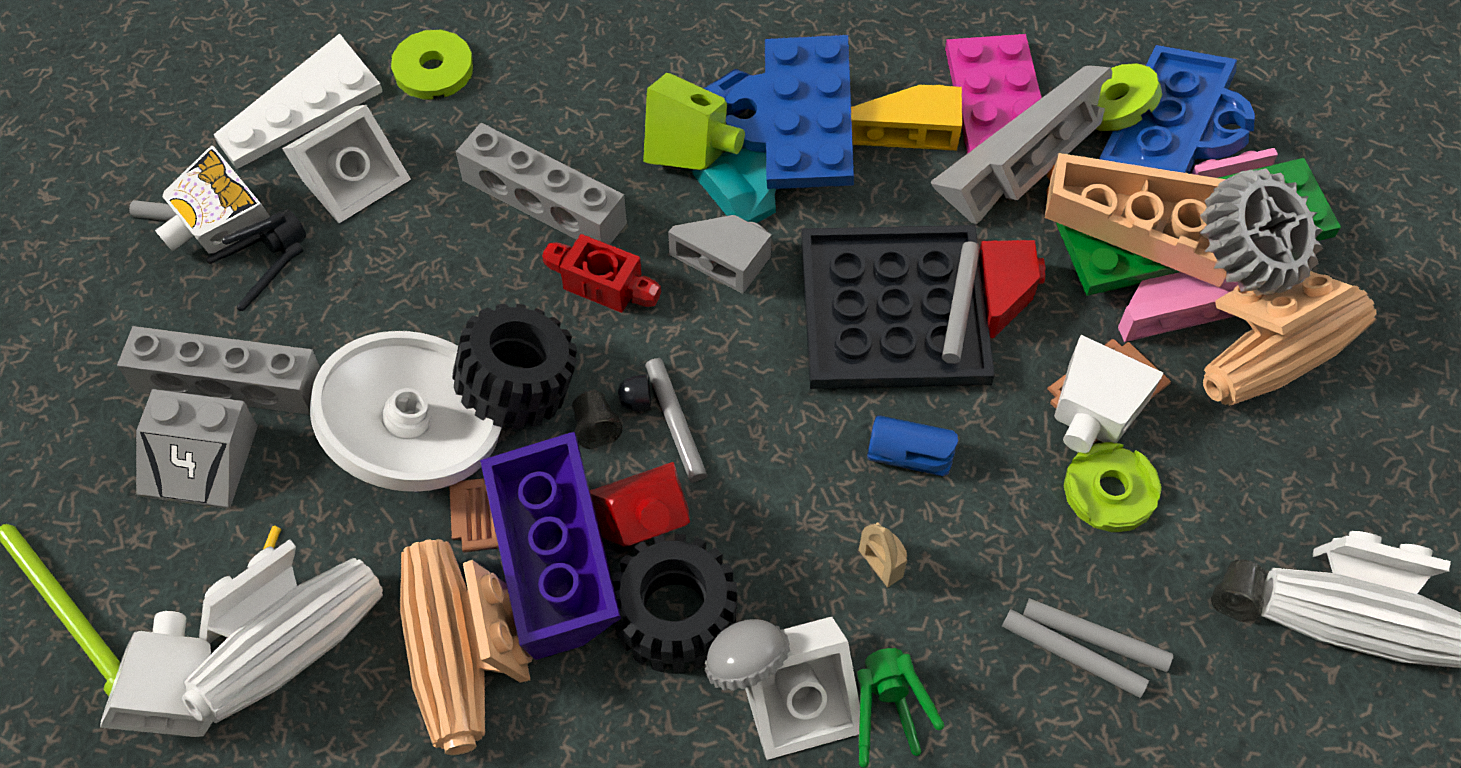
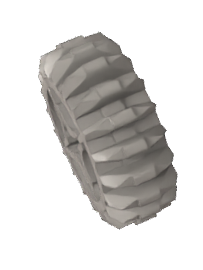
(1261, 232)

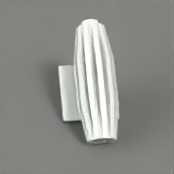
(1369, 601)
(273, 628)

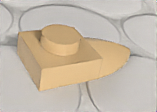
(883, 553)

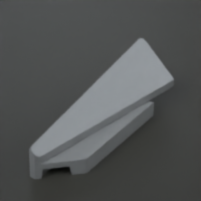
(1026, 146)

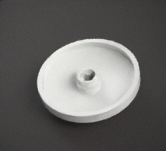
(393, 416)

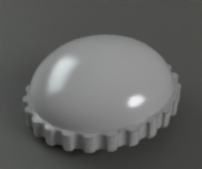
(746, 654)

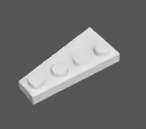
(303, 100)

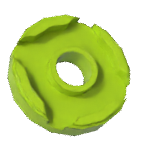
(426, 46)
(1140, 92)
(1105, 510)

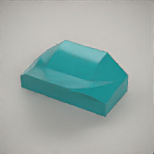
(739, 185)

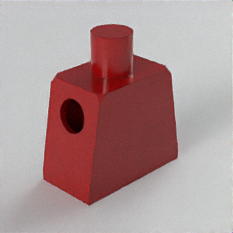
(641, 506)

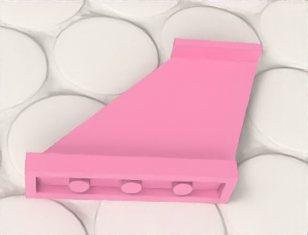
(1178, 298)

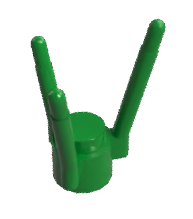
(889, 676)

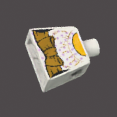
(209, 204)

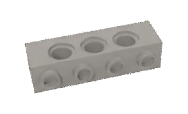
(540, 186)
(220, 368)

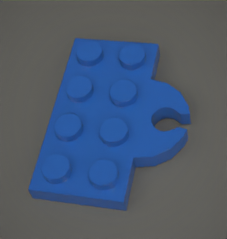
(799, 112)
(1188, 116)

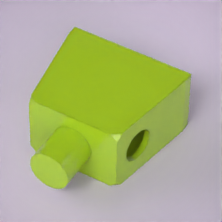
(687, 125)

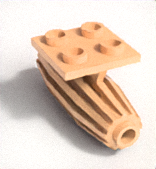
(1287, 337)
(453, 639)

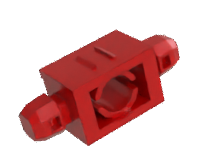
(616, 287)

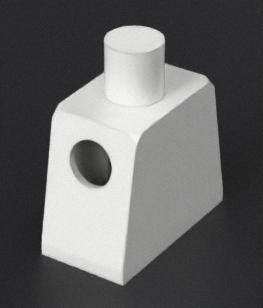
(1102, 394)
(152, 680)

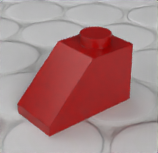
(1009, 279)

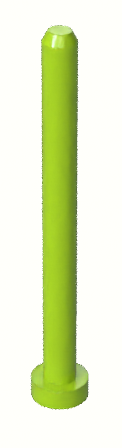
(61, 604)

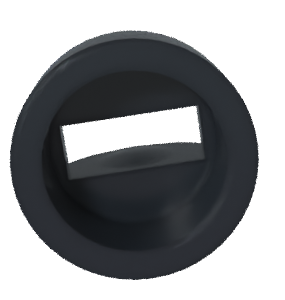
(635, 393)

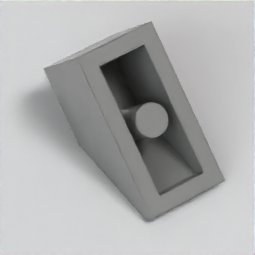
(722, 249)

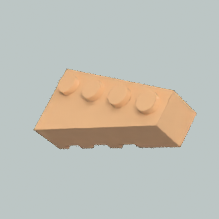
(1137, 210)

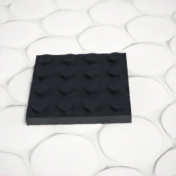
(884, 307)

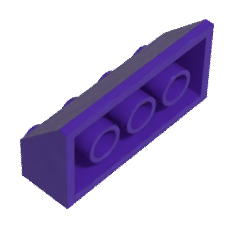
(550, 546)

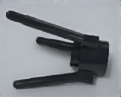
(277, 232)

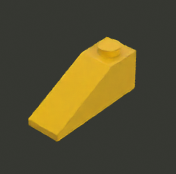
(911, 119)

